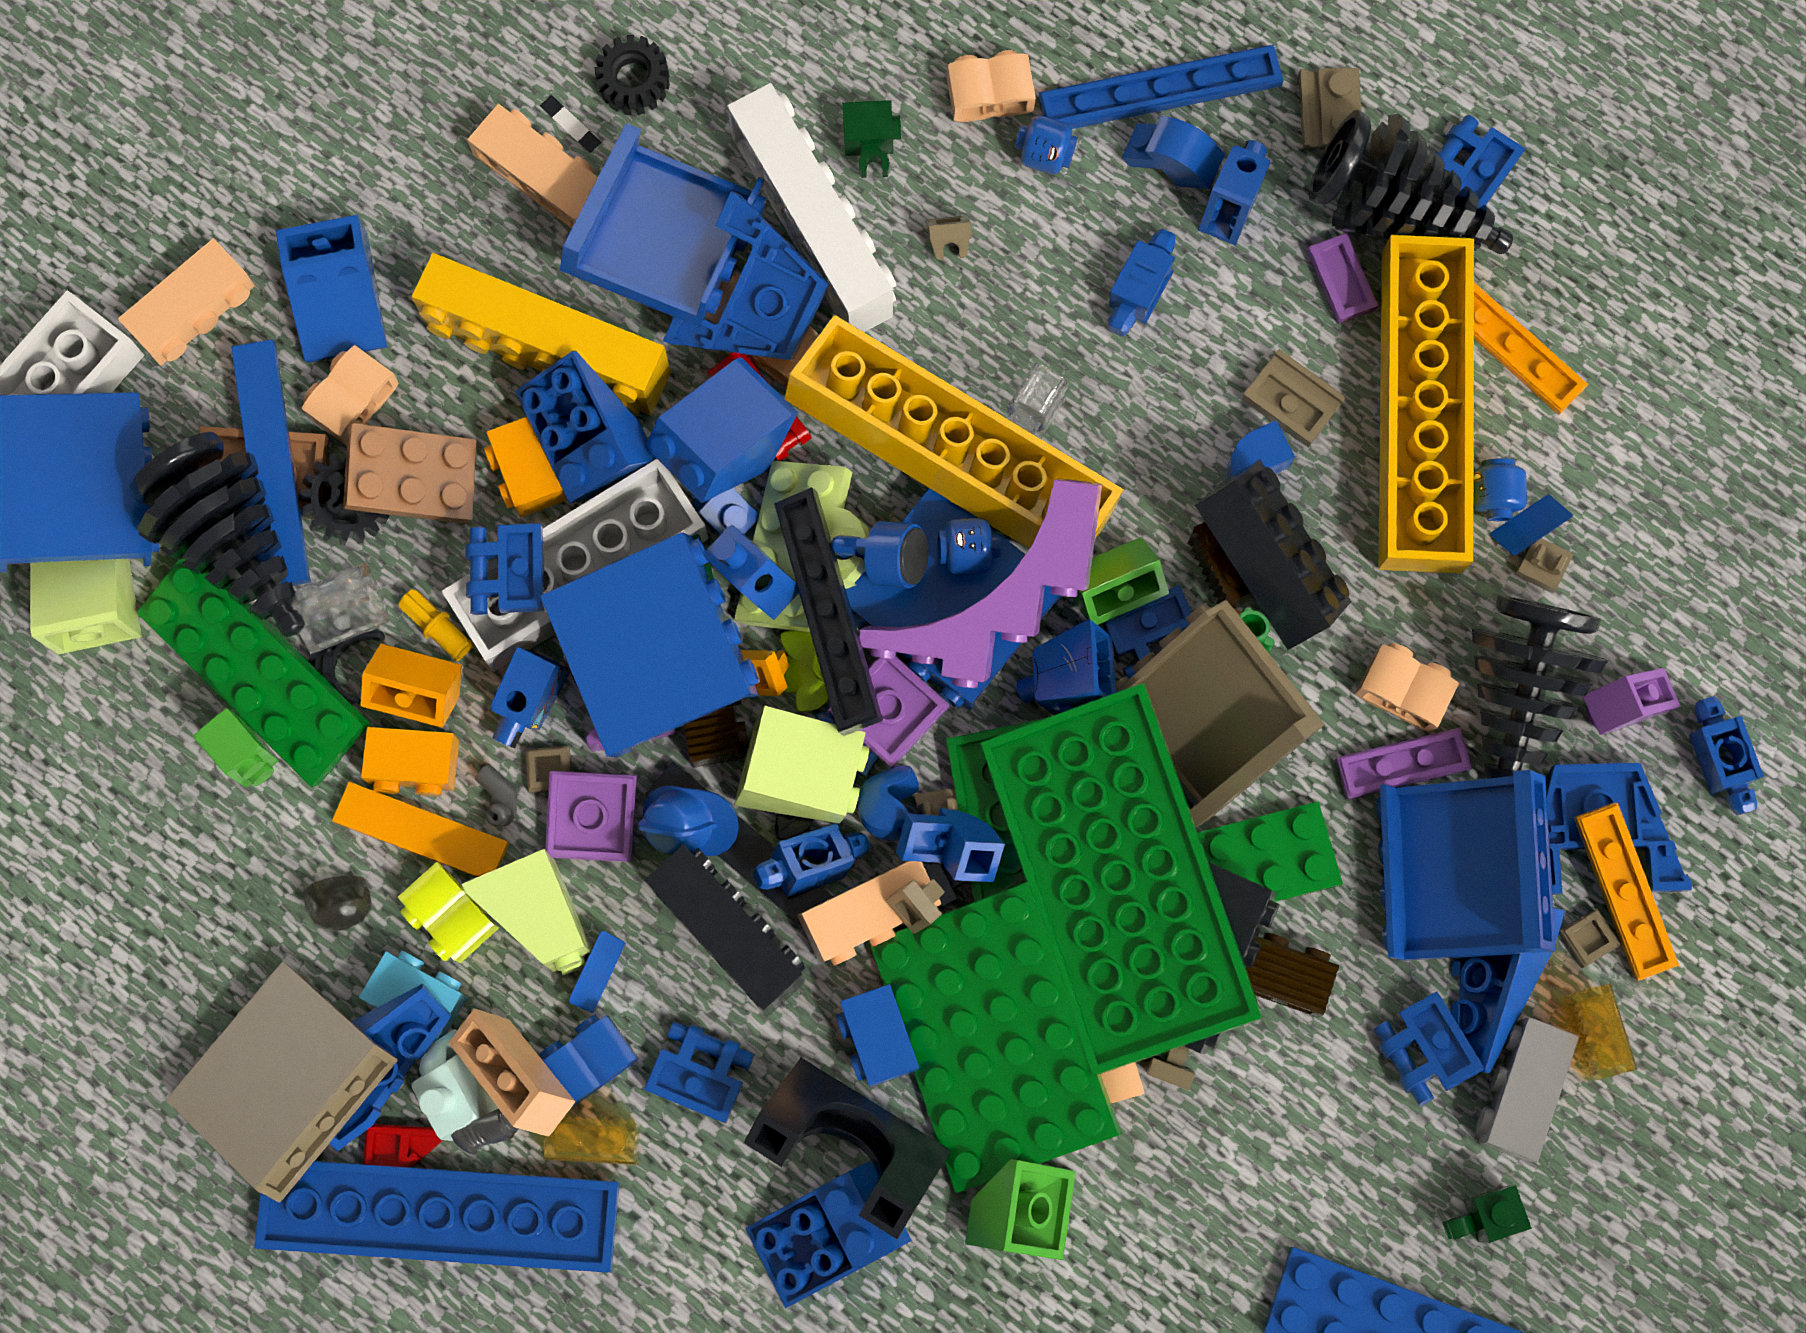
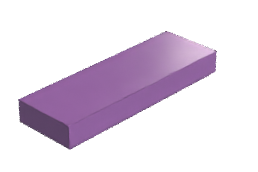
(1403, 763)

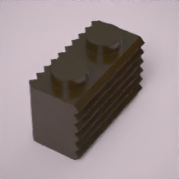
(1218, 568)
(716, 737)
(1291, 976)

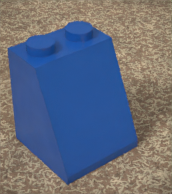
(722, 431)

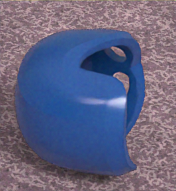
(880, 801)

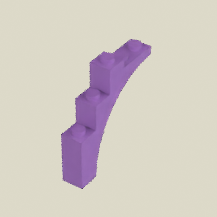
(966, 640)

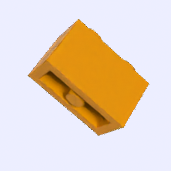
(525, 467)
(411, 685)
(410, 760)

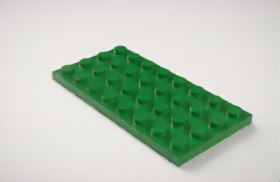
(1121, 880)

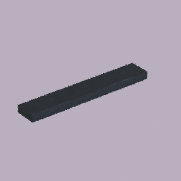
(828, 612)
(747, 853)

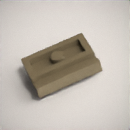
(1325, 102)
(1293, 398)

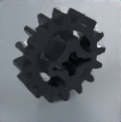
(333, 486)

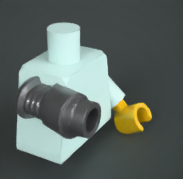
(456, 1100)

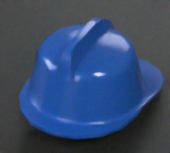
(689, 818)

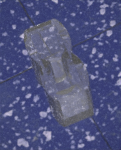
(1037, 400)

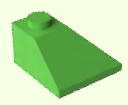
(1023, 1210)

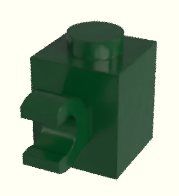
(870, 133)
(1490, 1216)

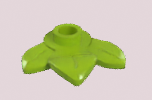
(804, 672)

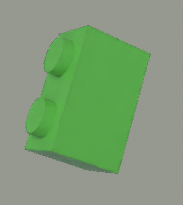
(1121, 582)
(237, 749)

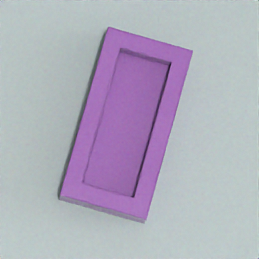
(1342, 278)

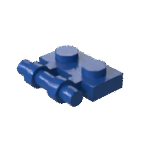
(1489, 159)
(519, 568)
(1147, 625)
(1440, 1041)
(695, 1085)

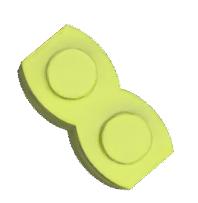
(446, 913)

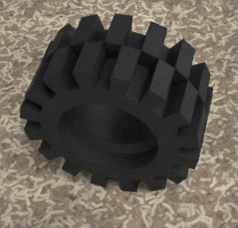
(626, 53)

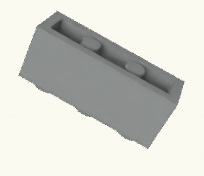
(1526, 1089)

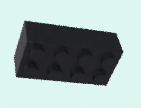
(1274, 554)
(725, 930)

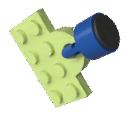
(889, 555)

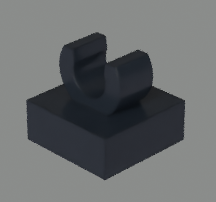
(946, 882)

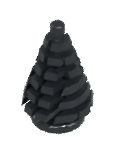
(1398, 187)
(218, 524)
(1531, 677)

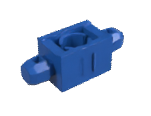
(1141, 282)
(1710, 713)
(826, 843)

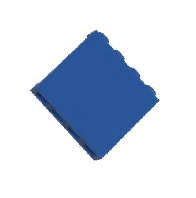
(655, 232)
(70, 478)
(940, 596)
(650, 643)
(1466, 868)

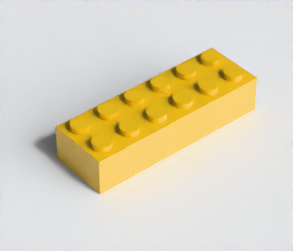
(537, 331)

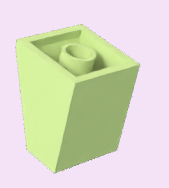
(82, 604)
(801, 767)
(535, 909)

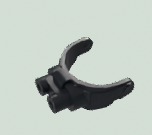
(327, 659)

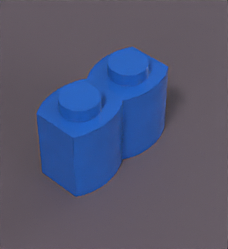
(589, 1058)

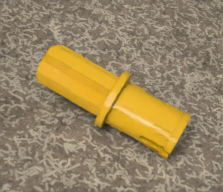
(435, 624)

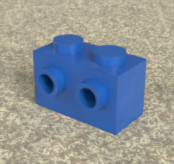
(878, 1036)

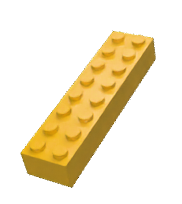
(1426, 404)
(935, 432)

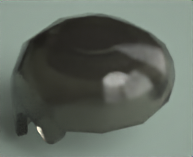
(337, 902)

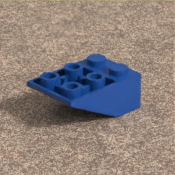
(332, 287)
(583, 428)
(822, 1236)

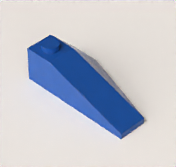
(1494, 995)
(406, 1030)

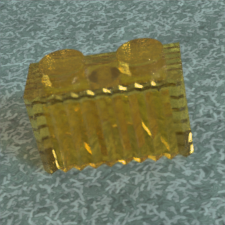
(1601, 1032)
(594, 1140)

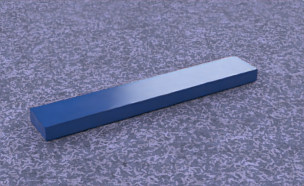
(1163, 88)
(269, 441)

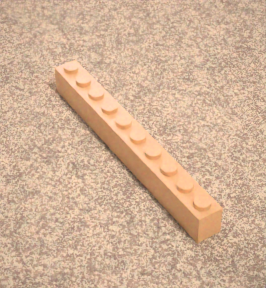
(562, 186)

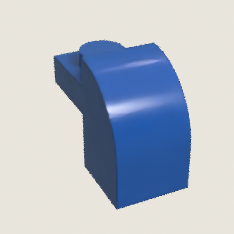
(1178, 149)
(1264, 444)
(955, 839)

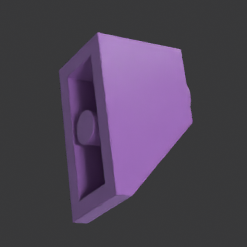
(1630, 700)

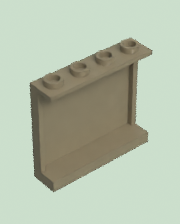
(1221, 707)
(280, 1082)

